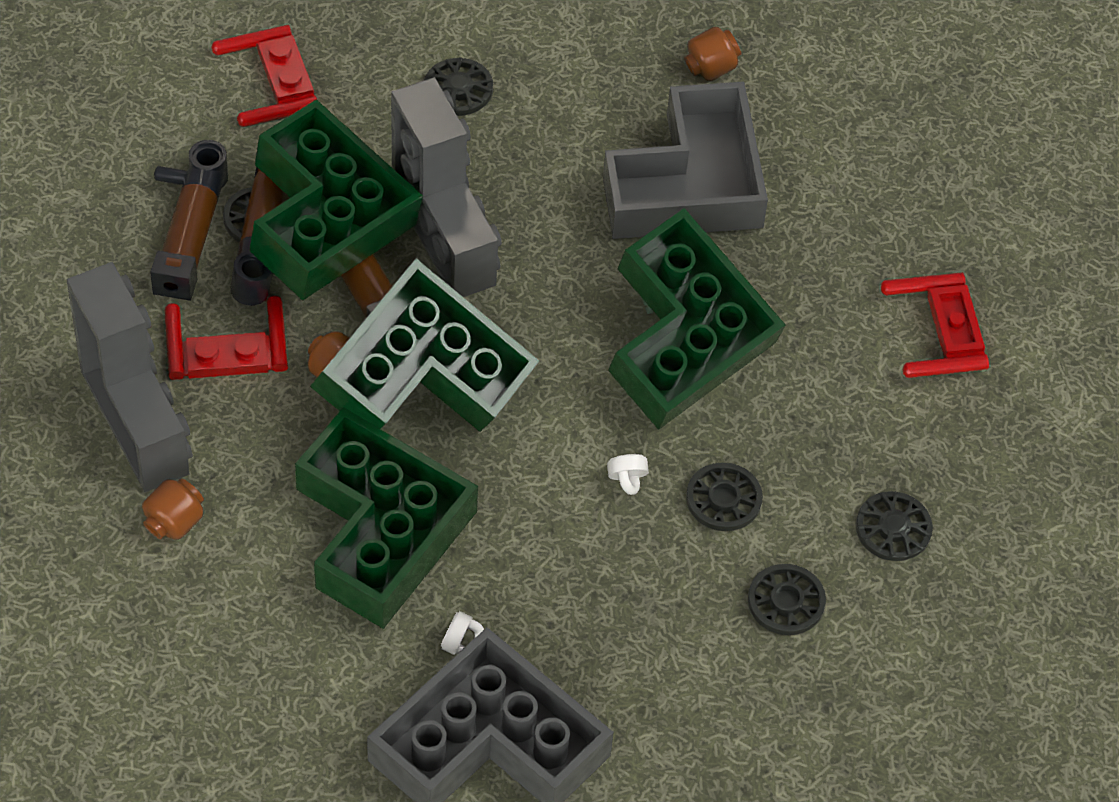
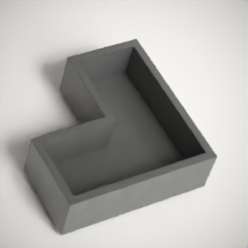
(707, 169)
(122, 373)

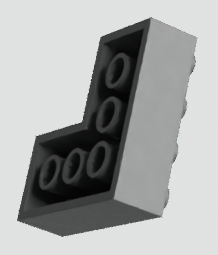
(433, 158)
(492, 708)

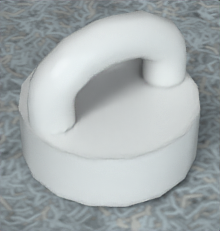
(628, 471)
(457, 630)

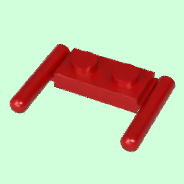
(283, 69)
(953, 320)
(226, 353)

